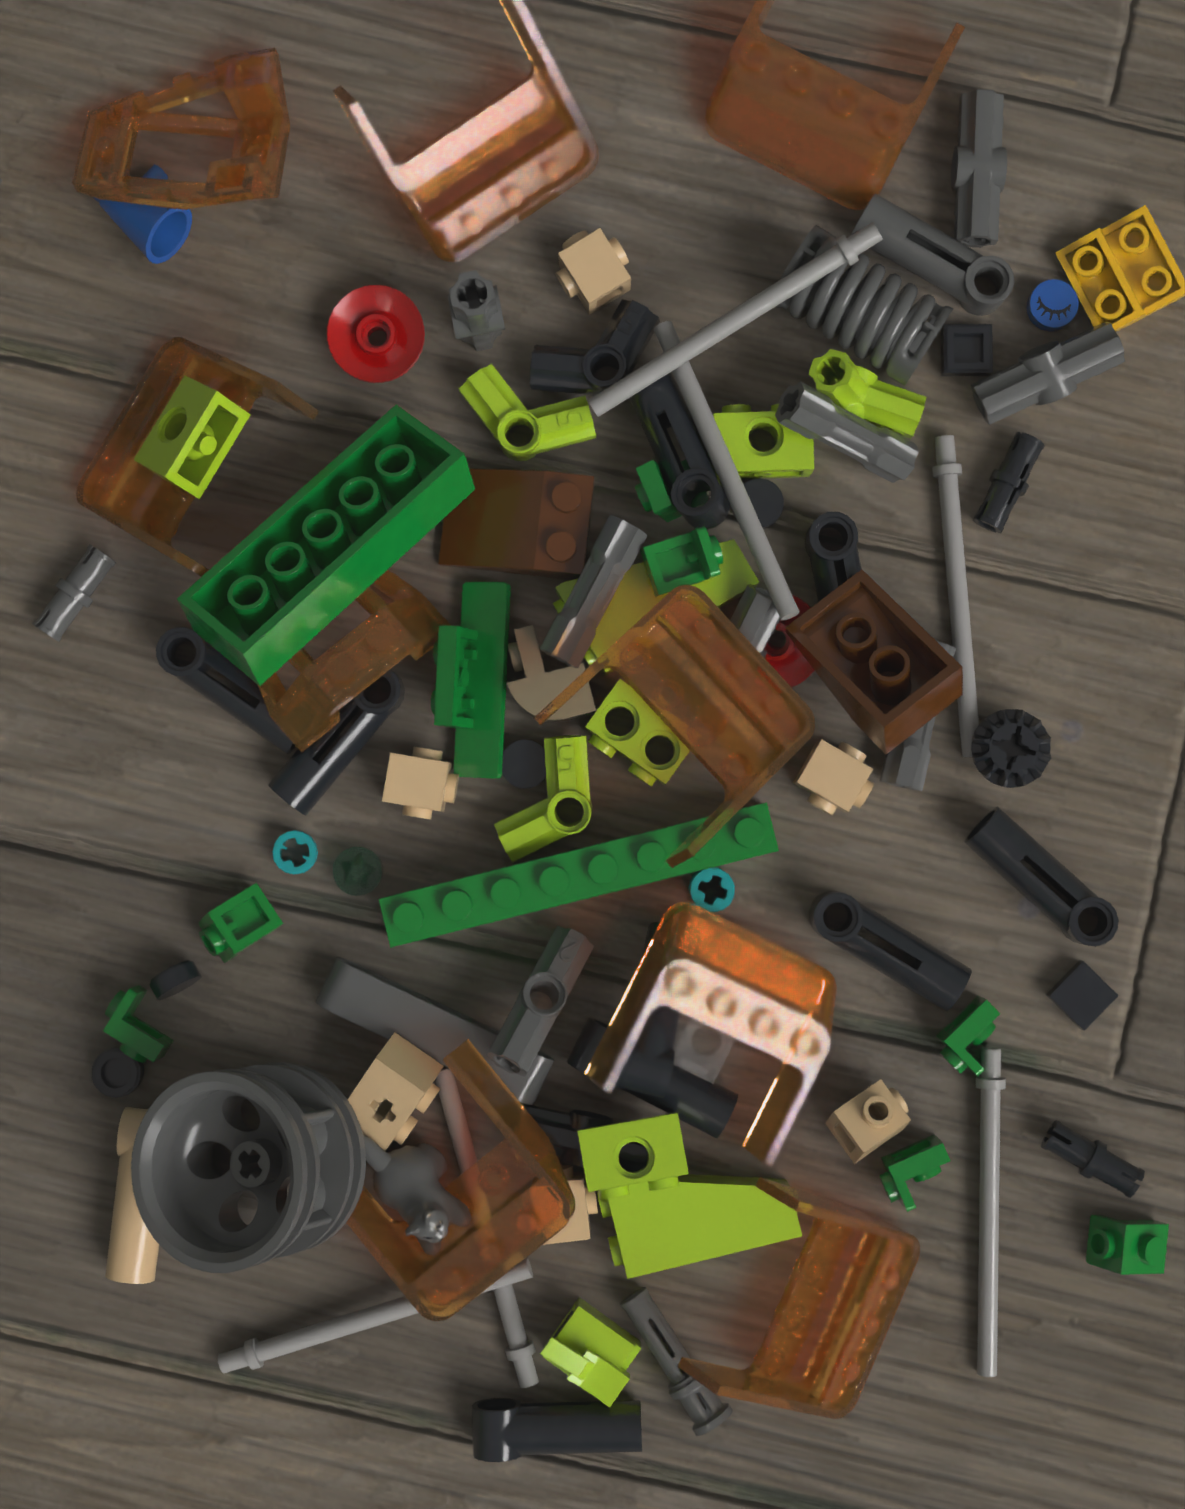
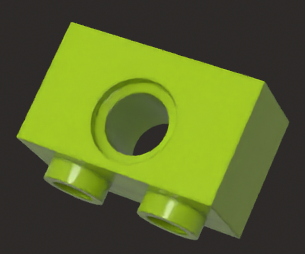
(192, 436)
(788, 459)
(660, 1137)

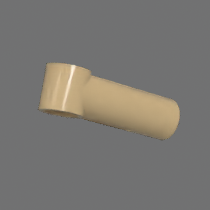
(131, 1245)

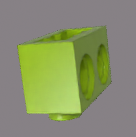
(632, 745)

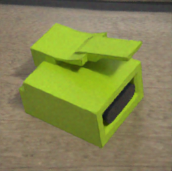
(592, 1351)

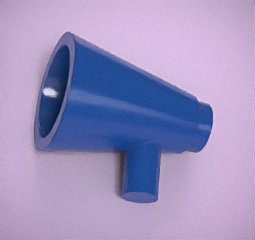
(153, 229)

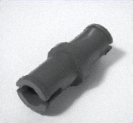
(74, 593)

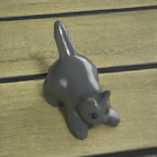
(410, 1184)

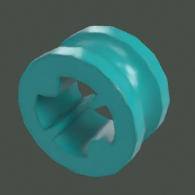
(301, 839)

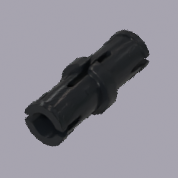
(1009, 482)
(1093, 1159)

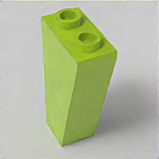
(636, 597)
(694, 1222)

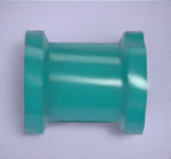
(717, 903)

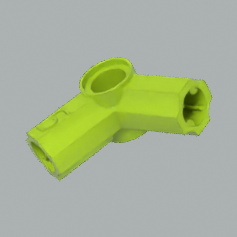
(866, 396)
(501, 409)
(565, 777)

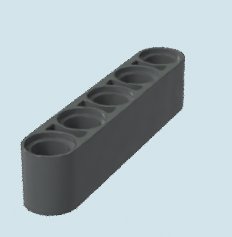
(427, 1024)

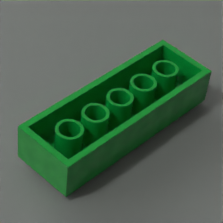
(327, 544)

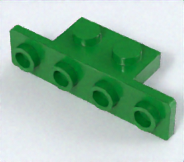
(474, 678)

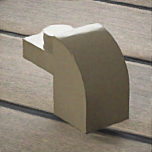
(542, 687)

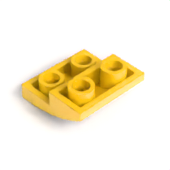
(1123, 271)

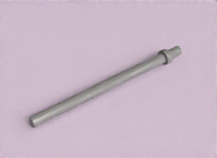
(845, 251)
(947, 474)
(730, 478)
(991, 1085)
(519, 1349)
(256, 1352)

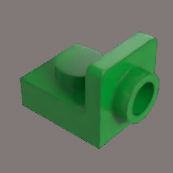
(238, 923)
(972, 1026)
(915, 1161)

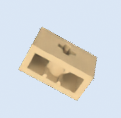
(392, 1089)

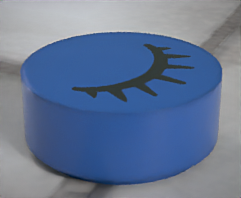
(1052, 305)

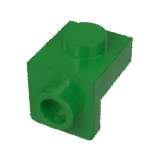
(655, 494)
(682, 560)
(137, 1037)
(1127, 1245)

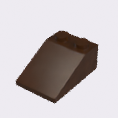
(521, 524)
(877, 661)

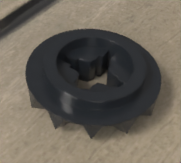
(992, 761)

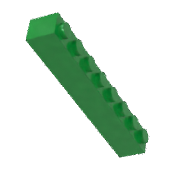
(570, 877)

